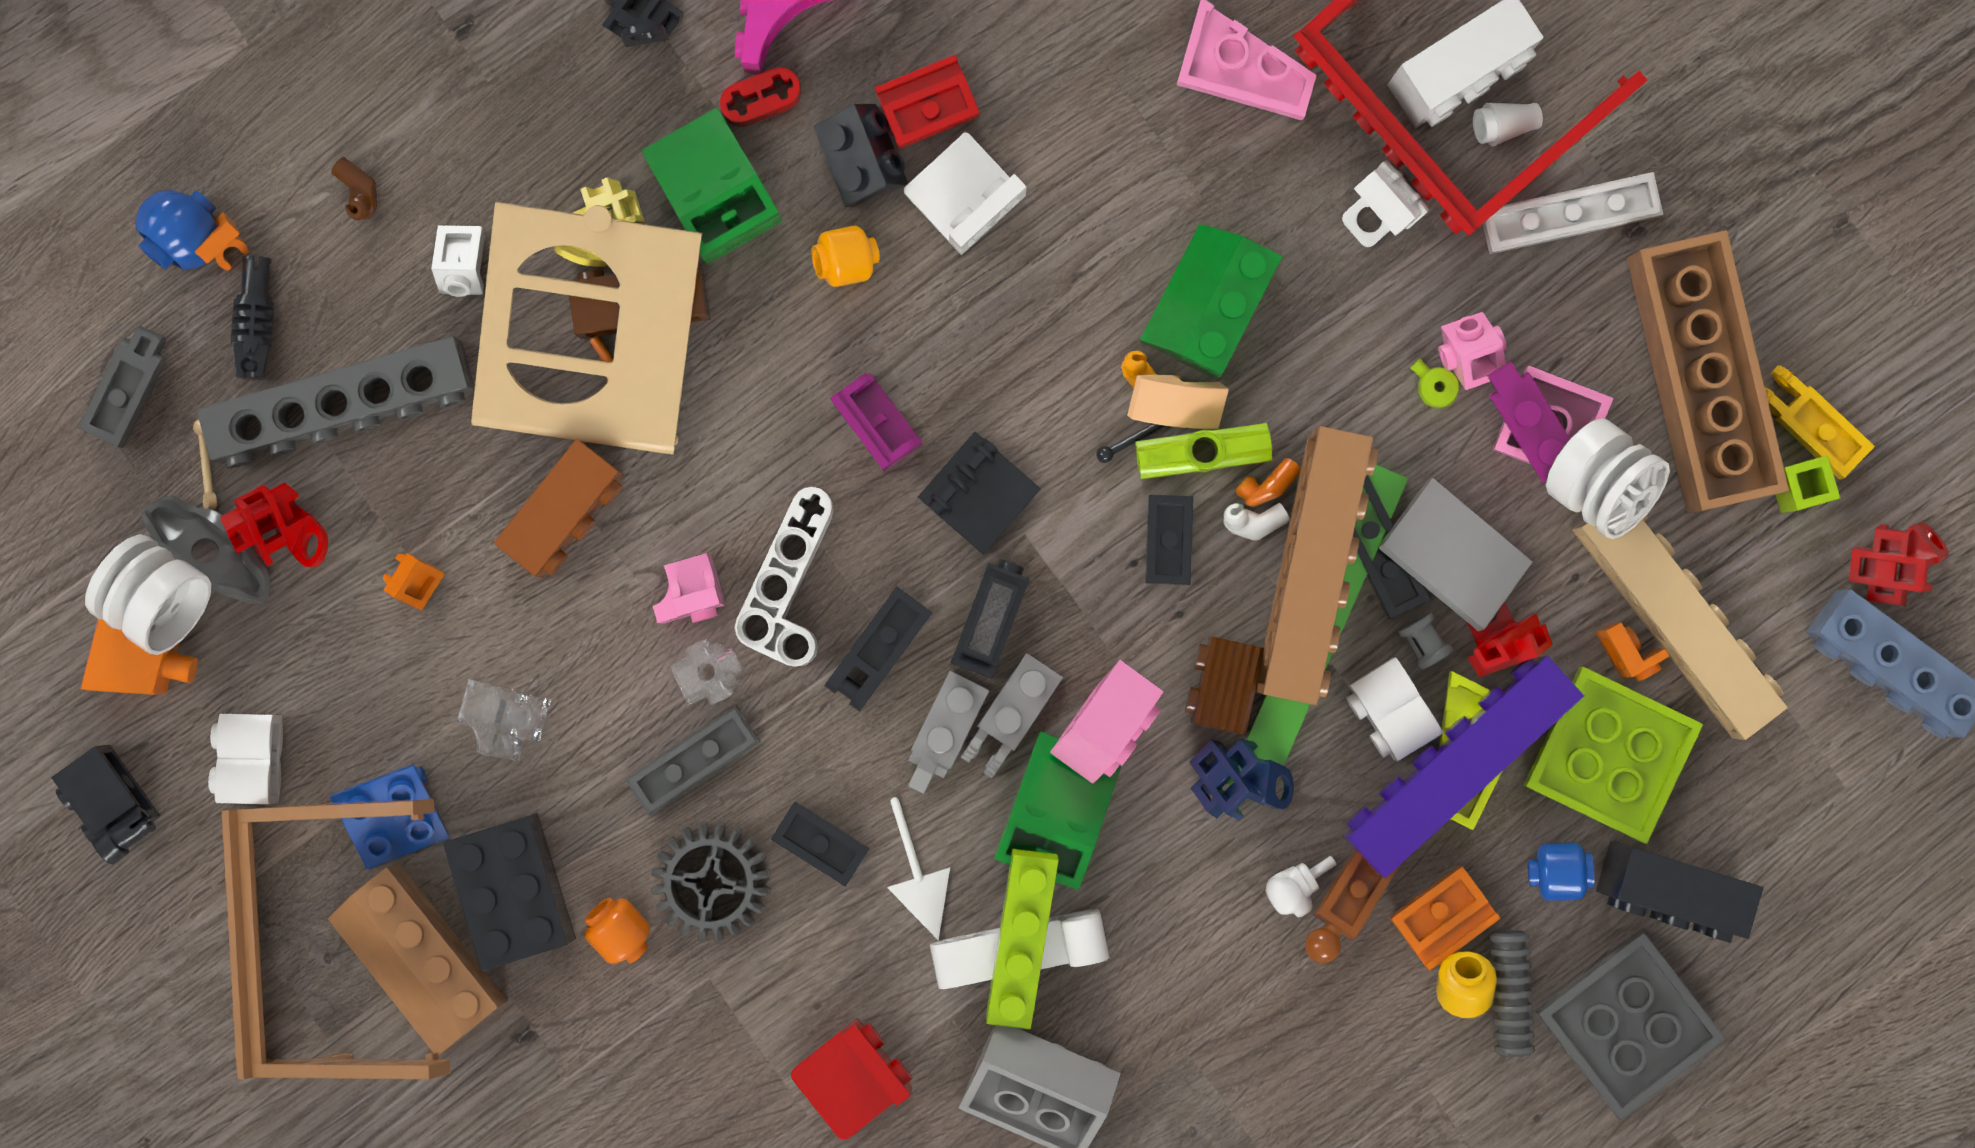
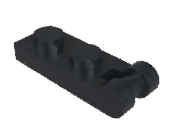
(879, 647)

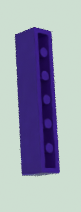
(1462, 765)

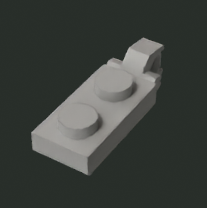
(945, 729)

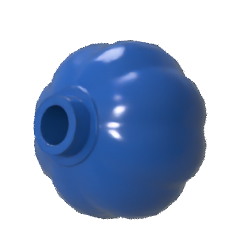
(175, 227)

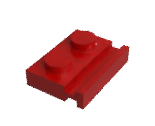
(927, 101)

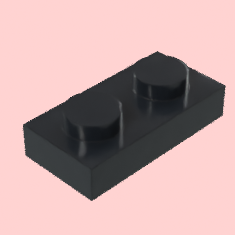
(1169, 540)
(820, 843)

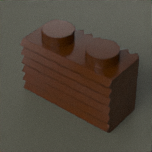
(1225, 684)

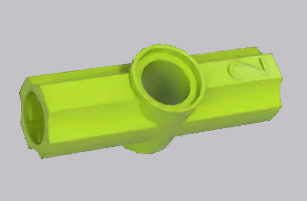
(1232, 448)

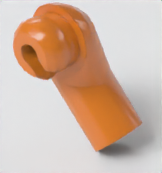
(1272, 487)

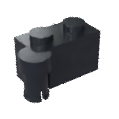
(106, 801)

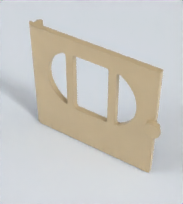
(652, 337)

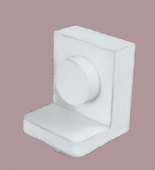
(458, 260)

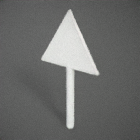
(924, 894)

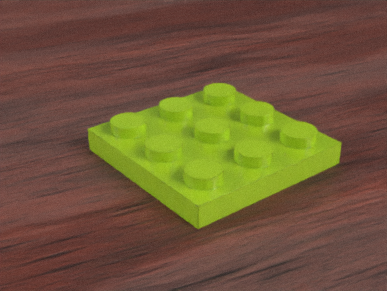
(1614, 756)

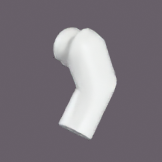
(1254, 525)

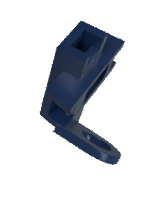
(1254, 781)

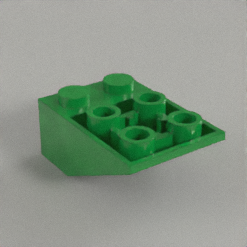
(712, 185)
(1056, 813)

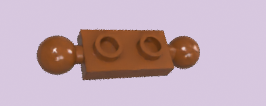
(1345, 908)

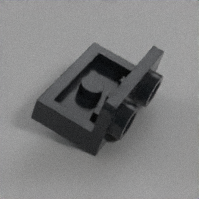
(861, 153)

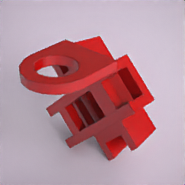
(269, 510)
(1918, 549)
(1507, 642)

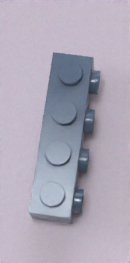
(1897, 663)

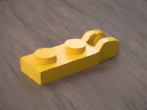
(1817, 424)

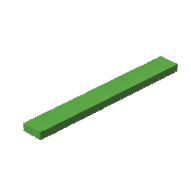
(1279, 718)

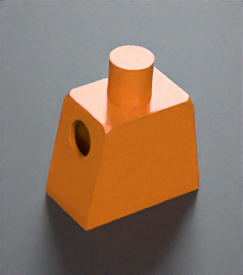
(125, 668)

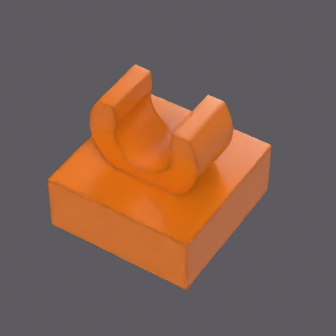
(221, 238)
(413, 581)

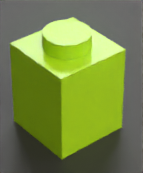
(1808, 485)

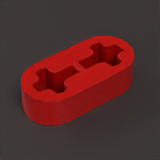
(756, 87)

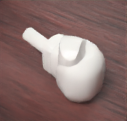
(1292, 888)

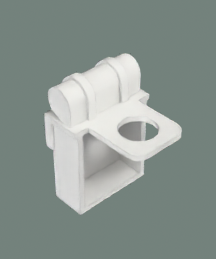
(1390, 199)

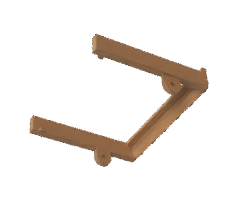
(246, 951)

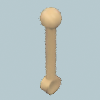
(209, 497)

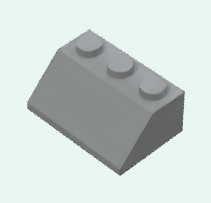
(1039, 1089)

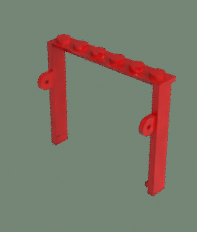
(1404, 149)

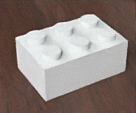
(1466, 63)

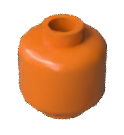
(617, 931)

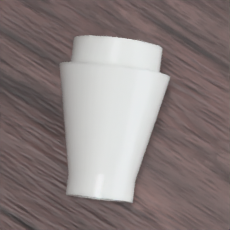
(1505, 121)

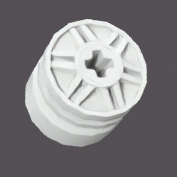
(1607, 478)
(148, 594)

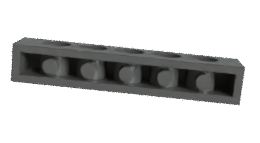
(226, 421)

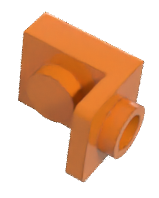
(1622, 649)

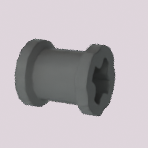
(1425, 640)

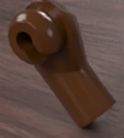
(361, 189)

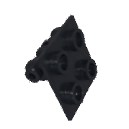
(979, 492)

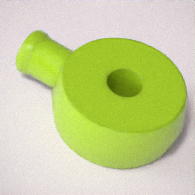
(1427, 381)

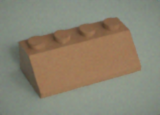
(416, 958)

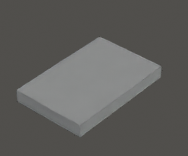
(1455, 554)

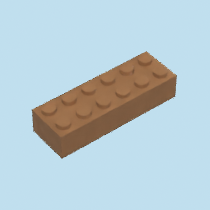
(1707, 372)
(1315, 565)

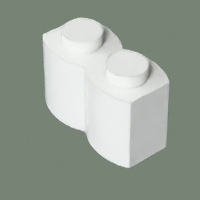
(1393, 709)
(247, 758)

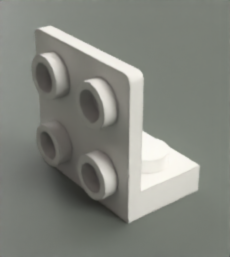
(964, 192)

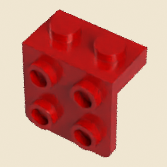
(852, 1079)

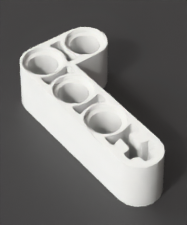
(793, 572)
(1070, 939)

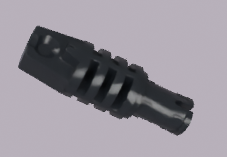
(252, 320)

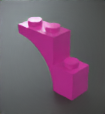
(762, 26)

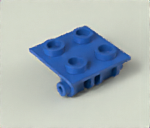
(391, 836)

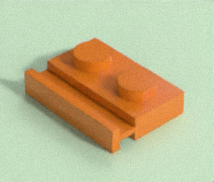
(1444, 917)

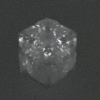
(691, 677)

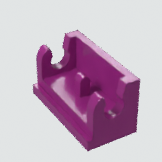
(876, 421)

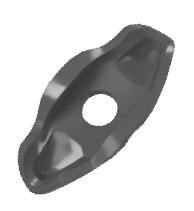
(183, 526)

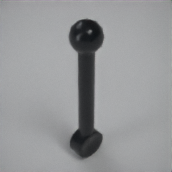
(1105, 453)

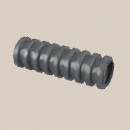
(1512, 993)

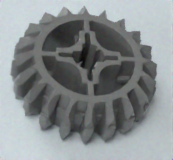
(733, 884)

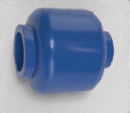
(1561, 871)

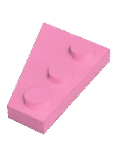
(1242, 68)

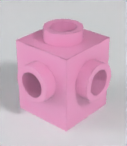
(1472, 349)

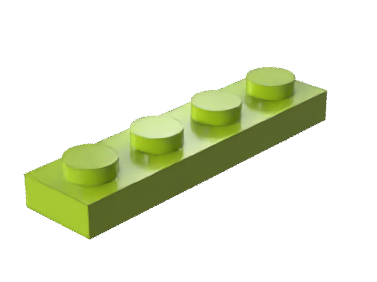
(1021, 938)

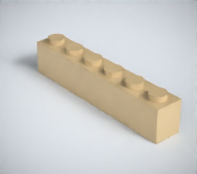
(1687, 627)

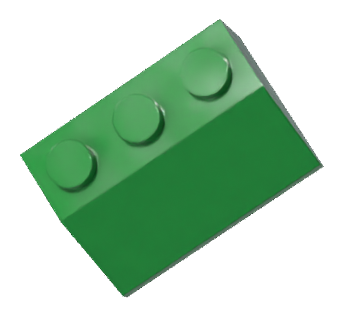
(1210, 299)

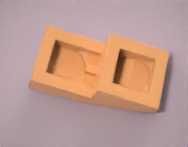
(1177, 403)

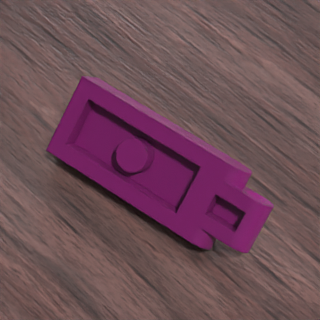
(1528, 417)

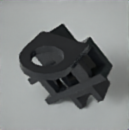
(642, 20)

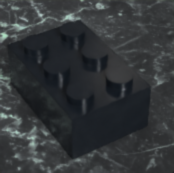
(509, 892)
(1678, 893)

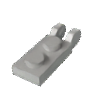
(1014, 710)

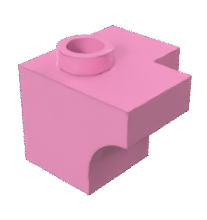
(691, 591)

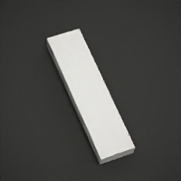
(1573, 213)

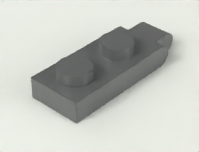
(125, 387)

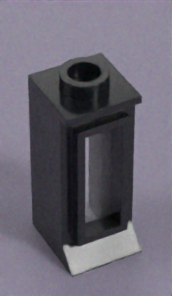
(991, 618)

